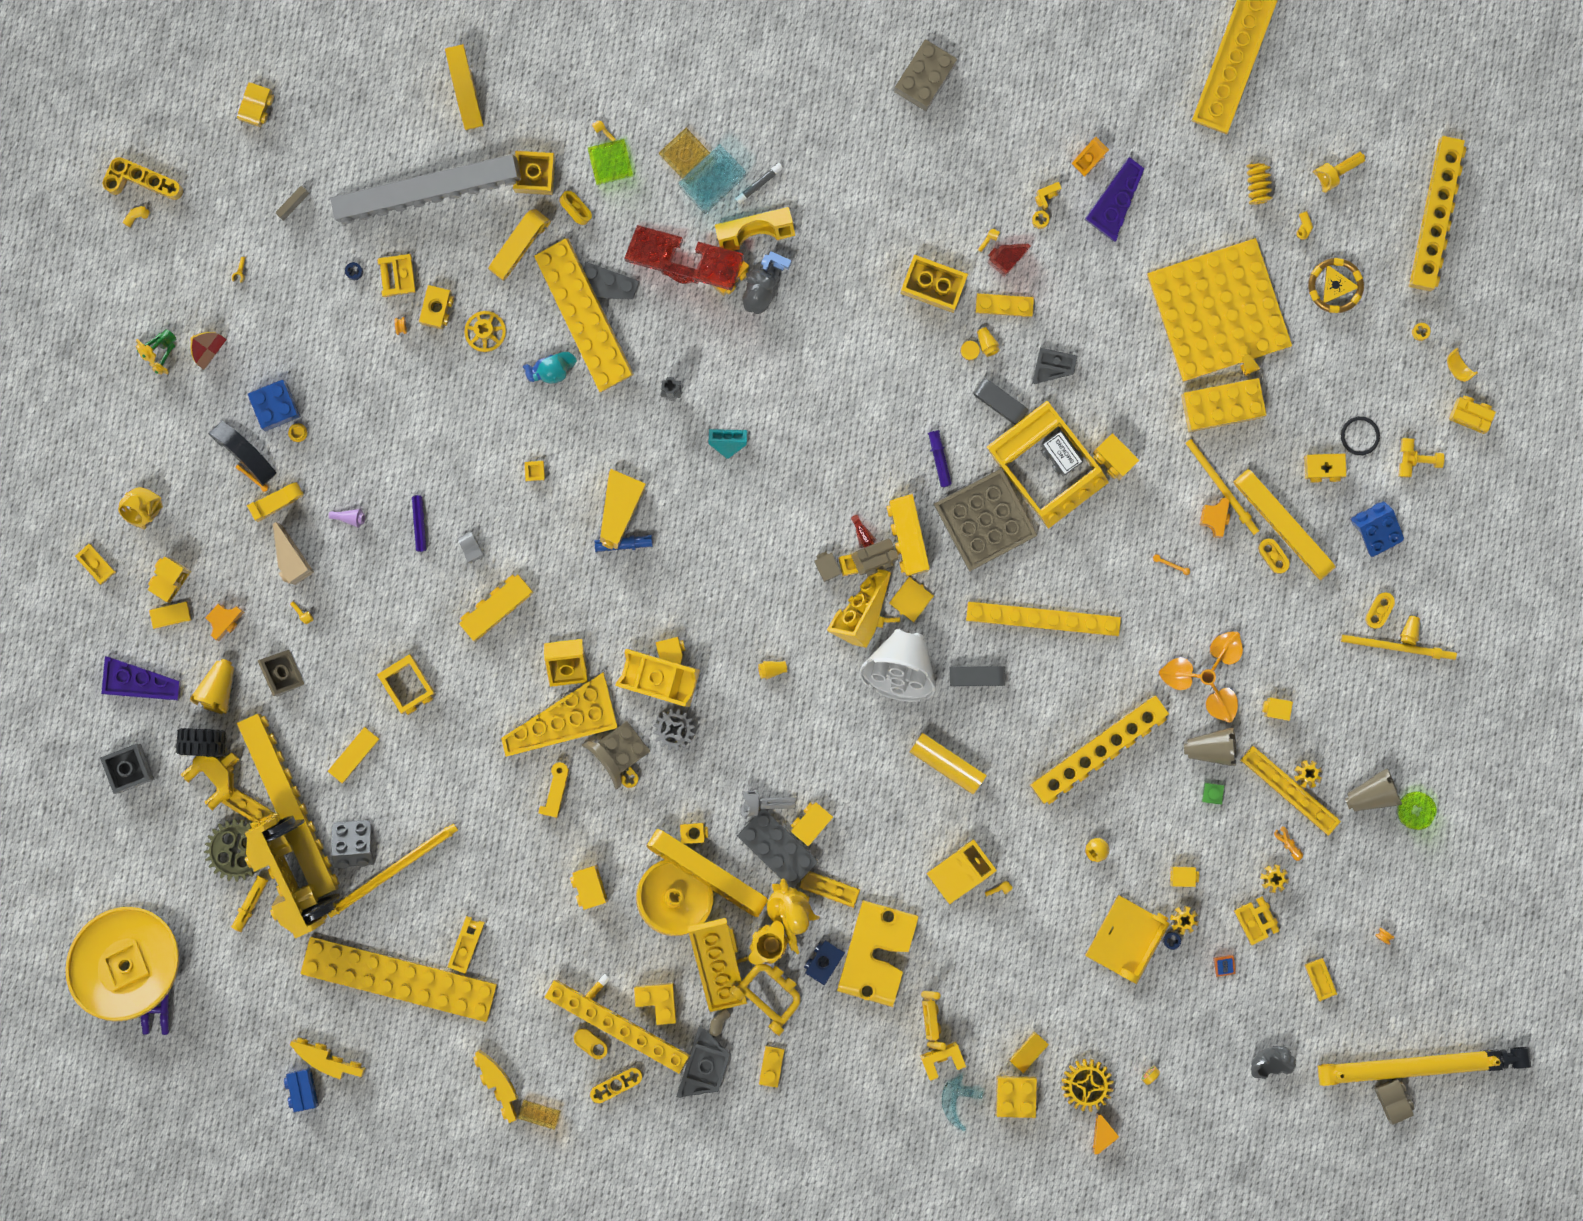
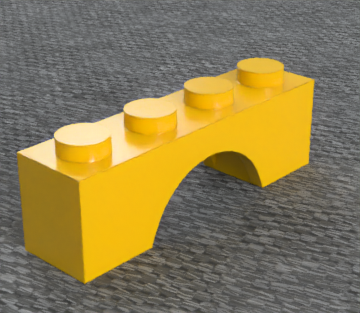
(773, 223)

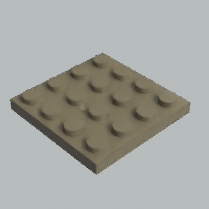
(985, 520)

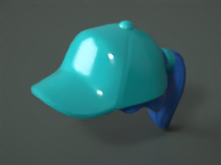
(551, 369)

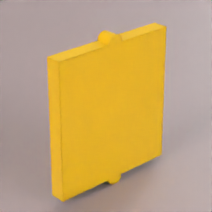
(911, 599)

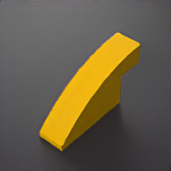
(464, 87)

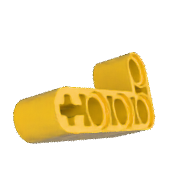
(145, 181)
(518, 243)

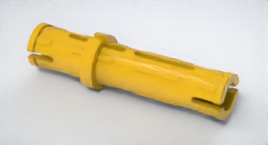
(249, 904)

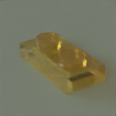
(539, 1114)

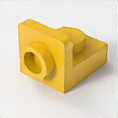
(1050, 192)

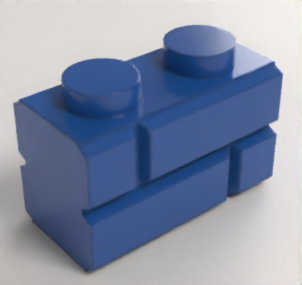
(301, 1090)

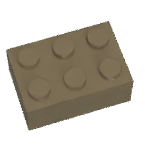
(925, 75)

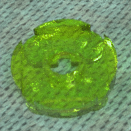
(1426, 815)

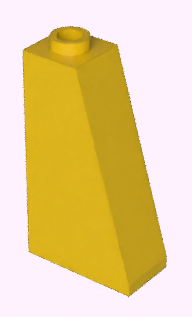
(620, 504)

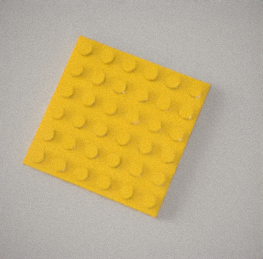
(1219, 309)

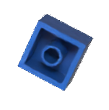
(273, 405)

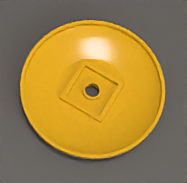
(102, 948)

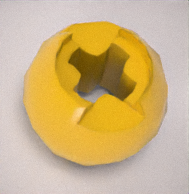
(1097, 849)

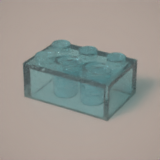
(712, 179)

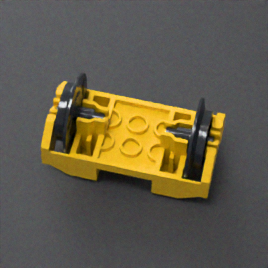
(294, 907)

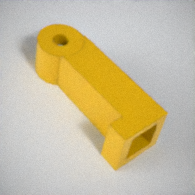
(274, 502)
(557, 788)

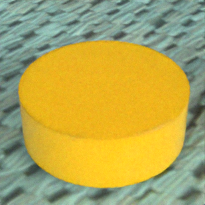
(970, 350)

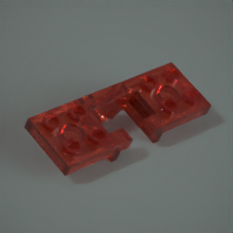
(656, 249)

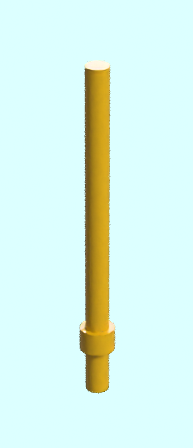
(1244, 517)
(1436, 653)

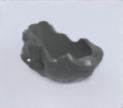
(758, 291)
(1273, 1060)

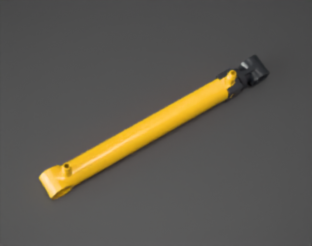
(1424, 1066)

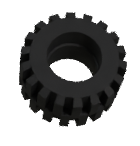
(201, 742)

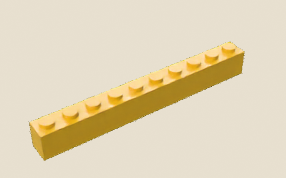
(286, 803)

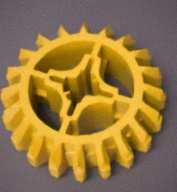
(1086, 1093)

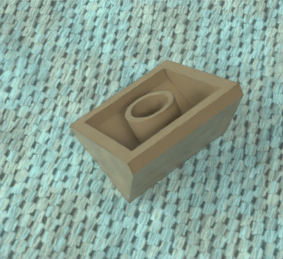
(281, 673)

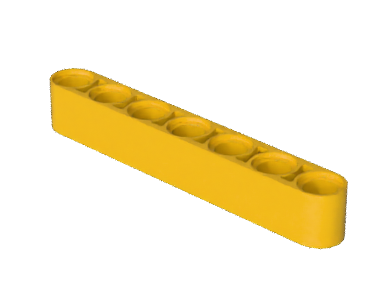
(1284, 524)
(707, 873)

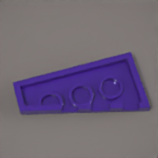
(133, 681)

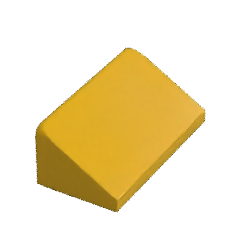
(1028, 1052)

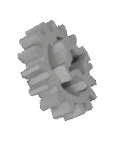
(667, 718)

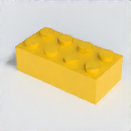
(1223, 405)

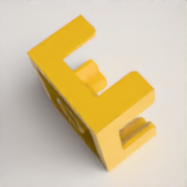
(940, 1056)

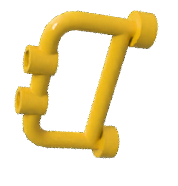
(788, 985)

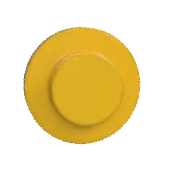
(297, 432)

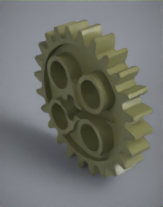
(218, 846)

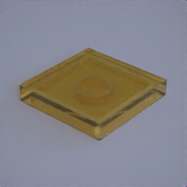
(684, 153)

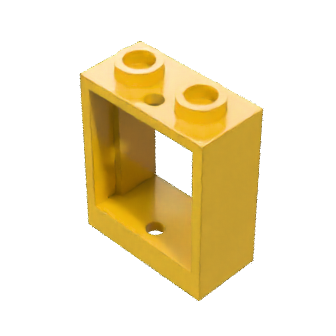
(397, 667)

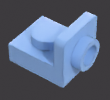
(779, 261)

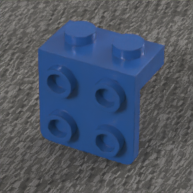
(1378, 528)

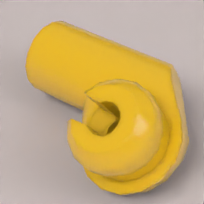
(1306, 227)

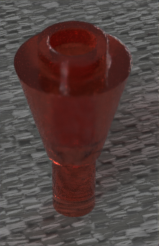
(864, 536)

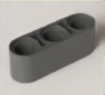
(1000, 401)
(977, 676)

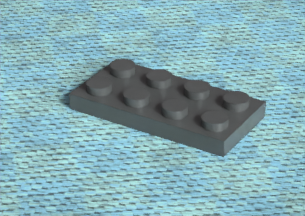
(777, 848)

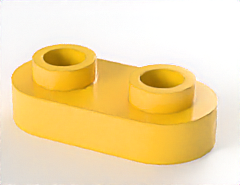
(575, 207)
(1276, 554)
(1382, 612)

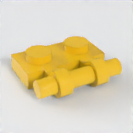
(1251, 923)

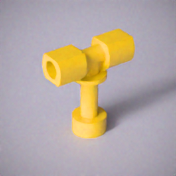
(1411, 458)

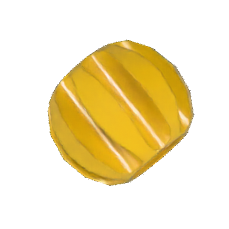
(1302, 772)
(1279, 882)
(1190, 919)

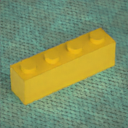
(495, 608)

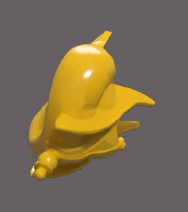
(792, 909)

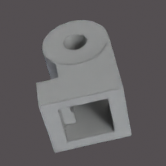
(470, 547)

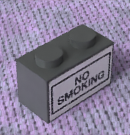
(1061, 454)

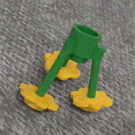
(163, 340)

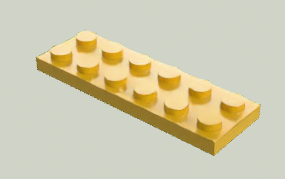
(716, 963)

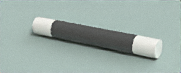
(759, 183)

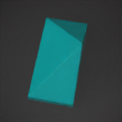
(727, 441)

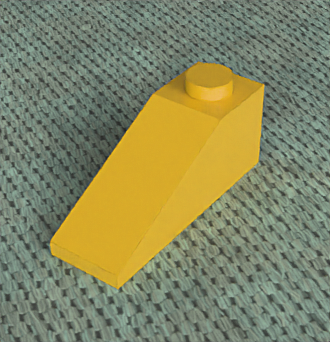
(671, 650)

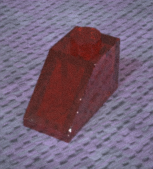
(1007, 257)

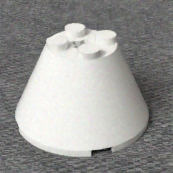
(900, 668)

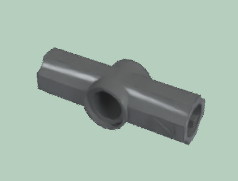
(671, 389)

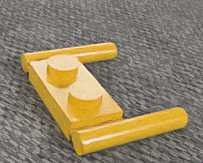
(930, 1013)

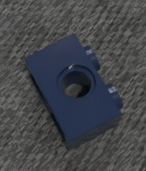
(820, 973)

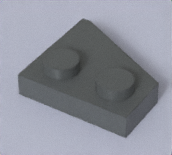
(1053, 365)

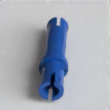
(627, 543)

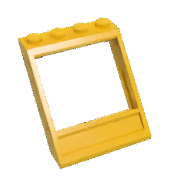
(1027, 434)

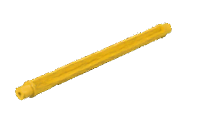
(393, 869)

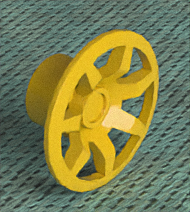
(484, 330)

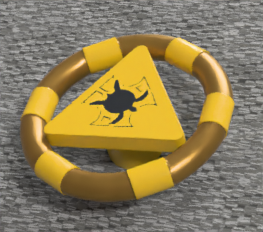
(1336, 285)

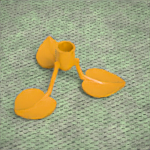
(1222, 703)

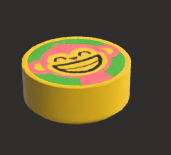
(1151, 1075)

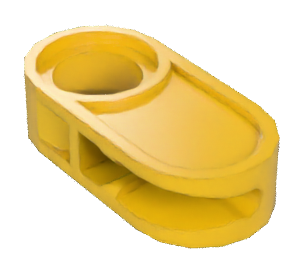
(587, 1040)

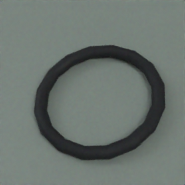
(1363, 419)

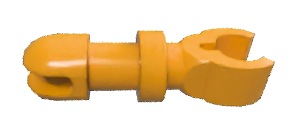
(1289, 843)

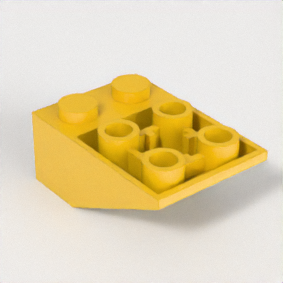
(961, 871)

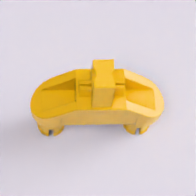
(219, 773)

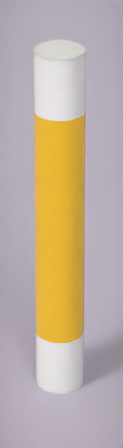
(592, 993)

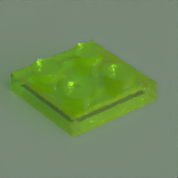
(610, 162)

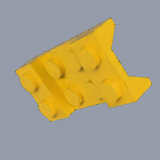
(658, 678)

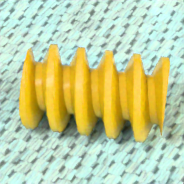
(1259, 183)

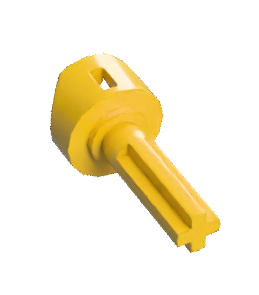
(1330, 175)

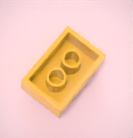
(933, 283)

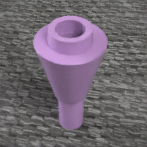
(351, 517)

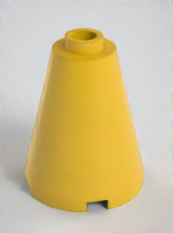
(215, 688)

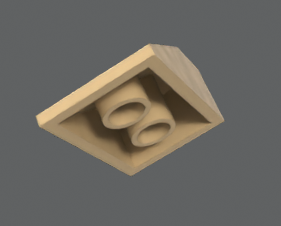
(290, 560)

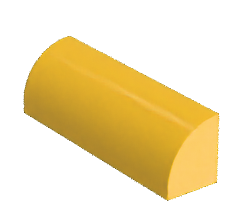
(947, 763)

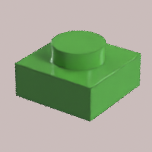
(1213, 793)

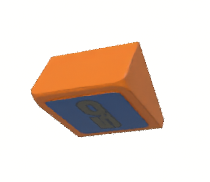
(1224, 965)

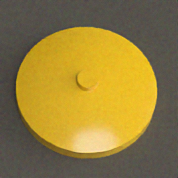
(672, 899)

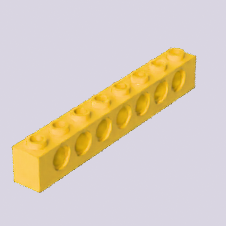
(1457, 150)
(1151, 706)
(617, 1026)

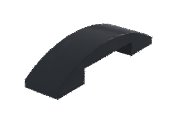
(243, 451)

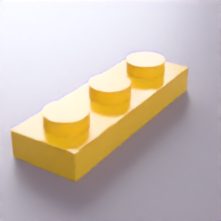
(1004, 305)

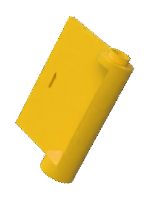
(1131, 940)

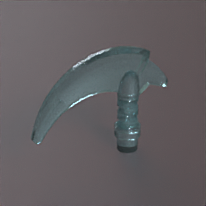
(949, 1098)

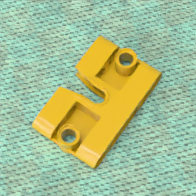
(871, 933)

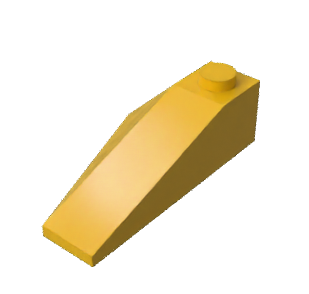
(860, 618)

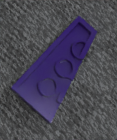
(1114, 202)

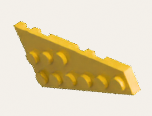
(572, 717)

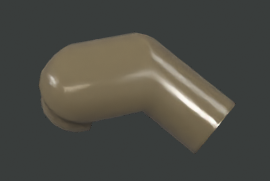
(717, 1022)

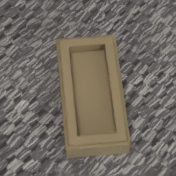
(292, 202)

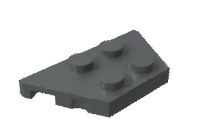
(705, 1066)

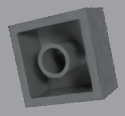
(127, 768)

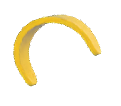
(1249, 365)
(1458, 367)

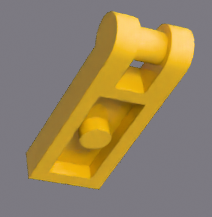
(465, 945)

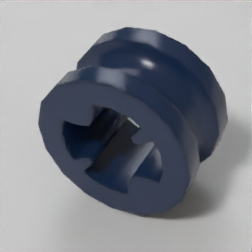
(356, 276)
(1169, 935)

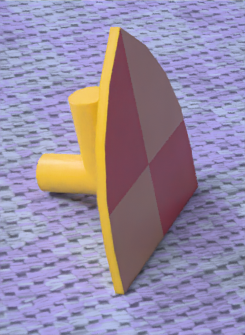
(205, 346)

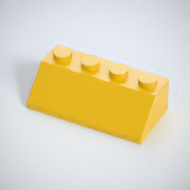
(909, 535)

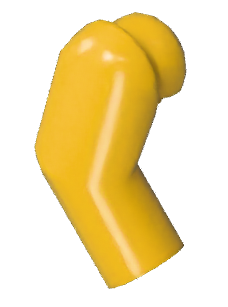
(134, 213)

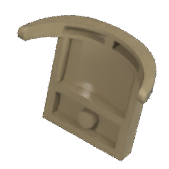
(618, 751)

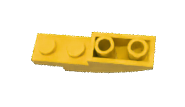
(318, 1057)
(495, 1076)

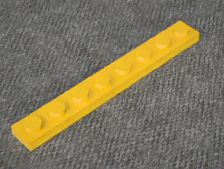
(1043, 619)

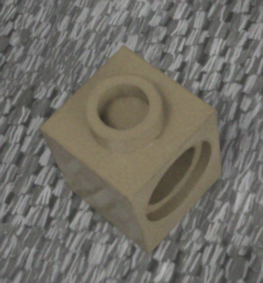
(827, 566)

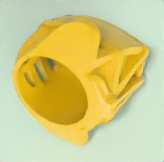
(143, 507)
(768, 944)

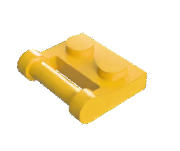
(402, 272)

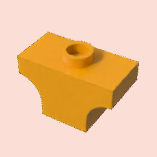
(1216, 517)
(223, 620)

